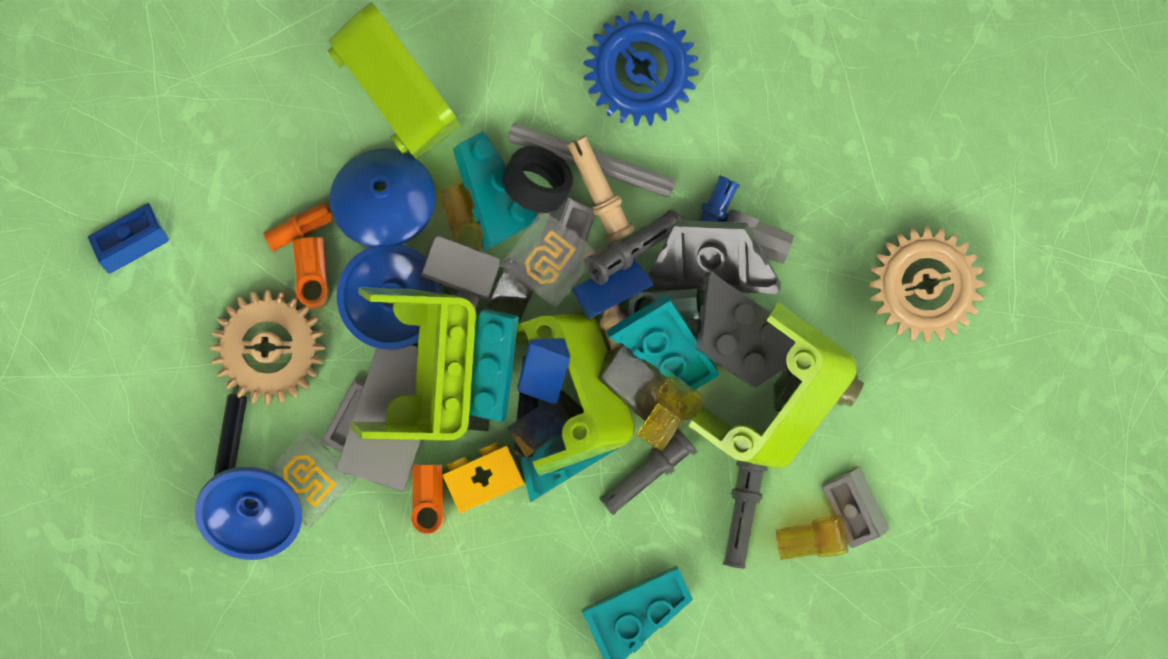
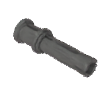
(621, 253)
(659, 463)
(735, 555)

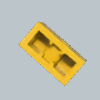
(469, 493)

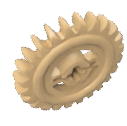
(960, 275)
(233, 347)

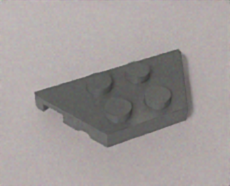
(713, 247)
(738, 335)

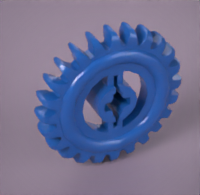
(664, 93)

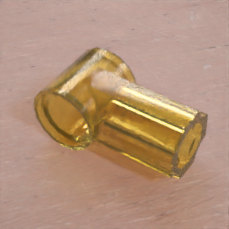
(458, 209)
(675, 403)
(822, 538)

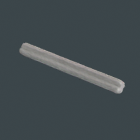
(610, 166)

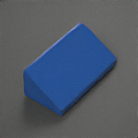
(128, 239)
(619, 287)
(544, 369)

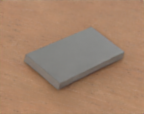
(382, 460)

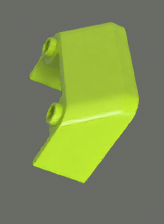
(393, 82)
(443, 367)
(825, 377)
(606, 417)

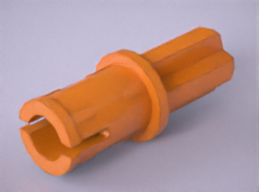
(298, 226)

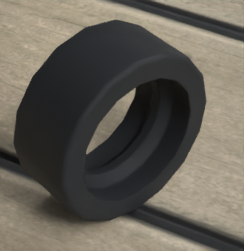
(530, 194)

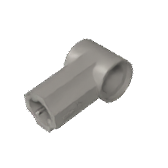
(773, 241)

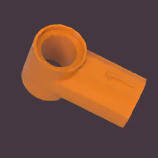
(311, 268)
(427, 493)

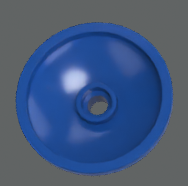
(385, 216)
(381, 268)
(245, 527)

